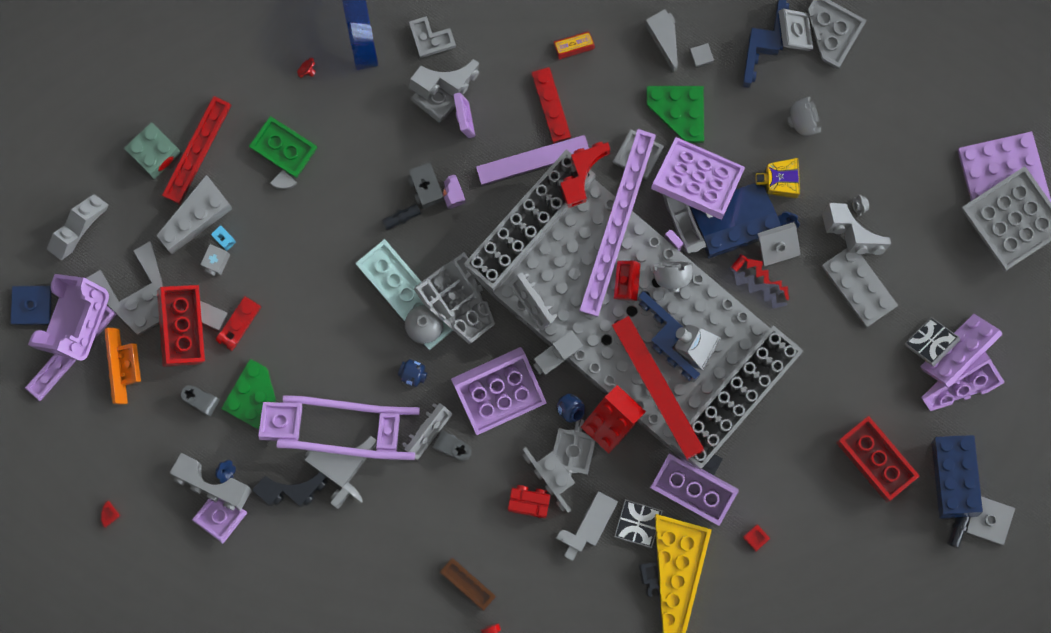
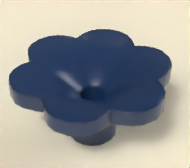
(787, 218)
(225, 471)

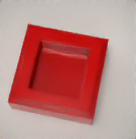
(756, 537)

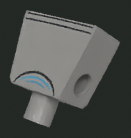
(696, 345)

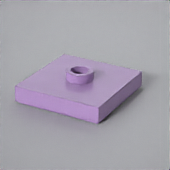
(464, 115)
(218, 519)

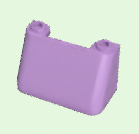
(74, 317)

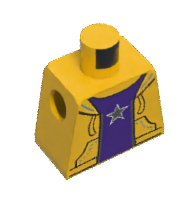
(781, 178)

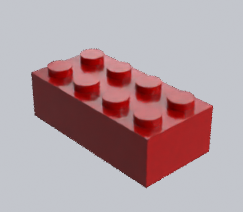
(180, 325)
(877, 459)

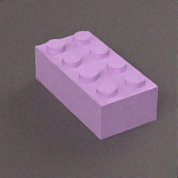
(694, 488)

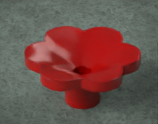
(306, 68)

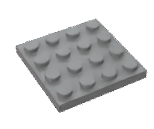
(1012, 218)

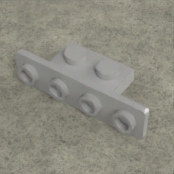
(554, 474)

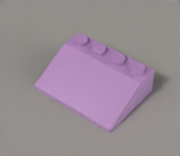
(498, 390)

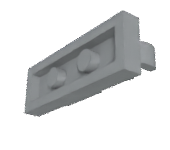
(532, 301)
(428, 430)

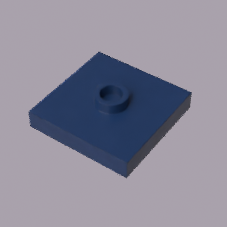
(31, 305)

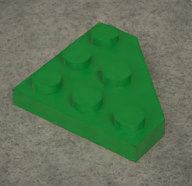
(679, 109)
(250, 393)

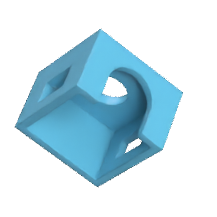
(219, 233)

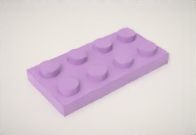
(975, 338)

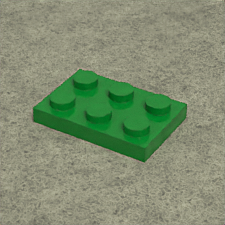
(283, 147)

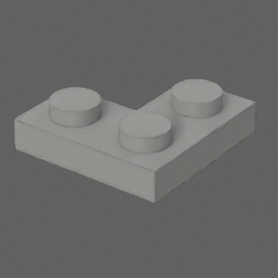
(428, 42)

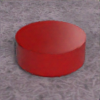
(494, 628)

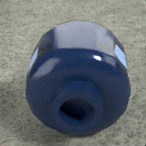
(412, 373)
(570, 408)

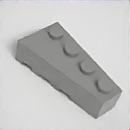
(195, 215)

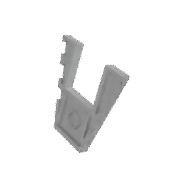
(140, 308)

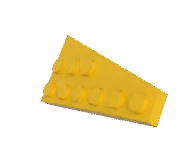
(680, 559)

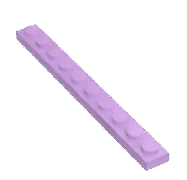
(617, 223)

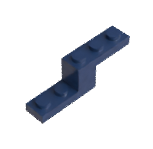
(763, 42)
(666, 337)

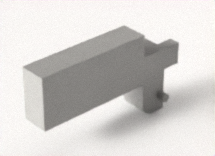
(590, 526)

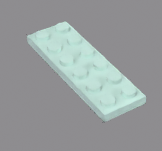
(394, 282)

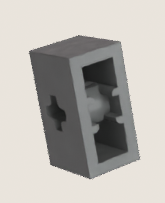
(426, 175)

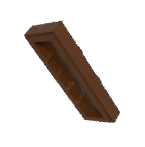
(467, 584)

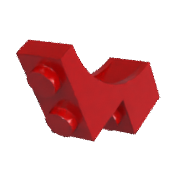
(582, 160)

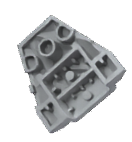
(456, 299)

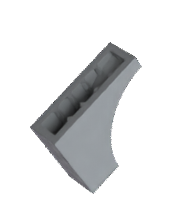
(337, 466)

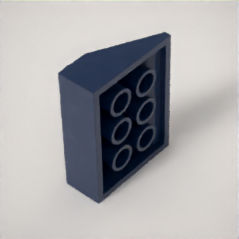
(745, 216)

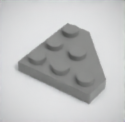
(834, 30)

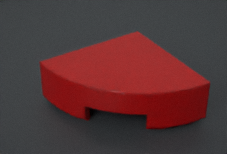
(109, 514)

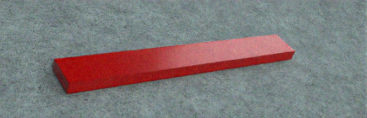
(658, 387)

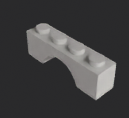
(231, 492)

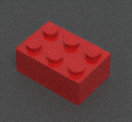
(613, 419)

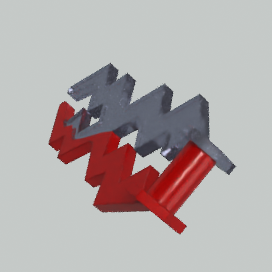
(765, 286)

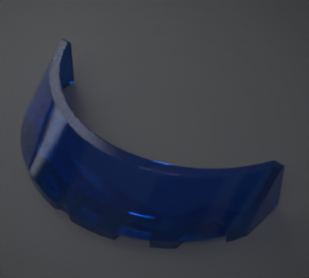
(360, 33)

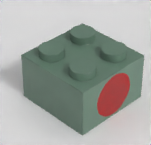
(153, 150)

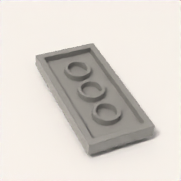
(859, 286)

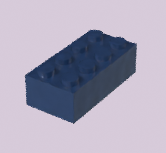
(957, 476)

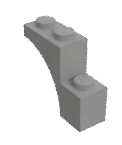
(428, 82)
(79, 219)
(684, 224)
(858, 239)
(557, 353)

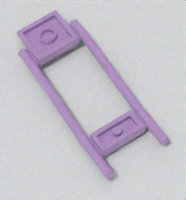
(282, 424)

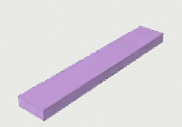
(528, 160)
(58, 365)

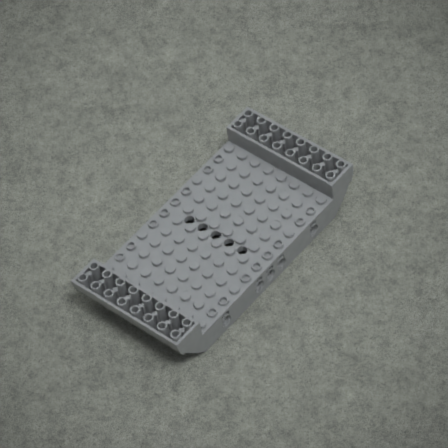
(559, 254)

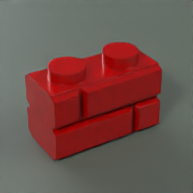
(529, 502)

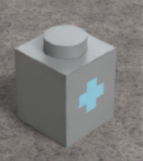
(214, 260)

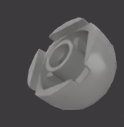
(804, 117)
(673, 275)
(423, 325)

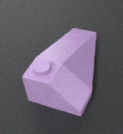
(978, 378)

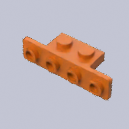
(122, 364)

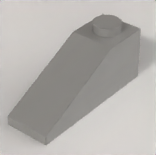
(662, 30)

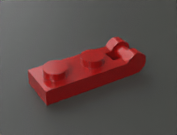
(238, 323)

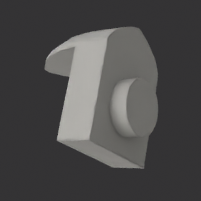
(341, 495)

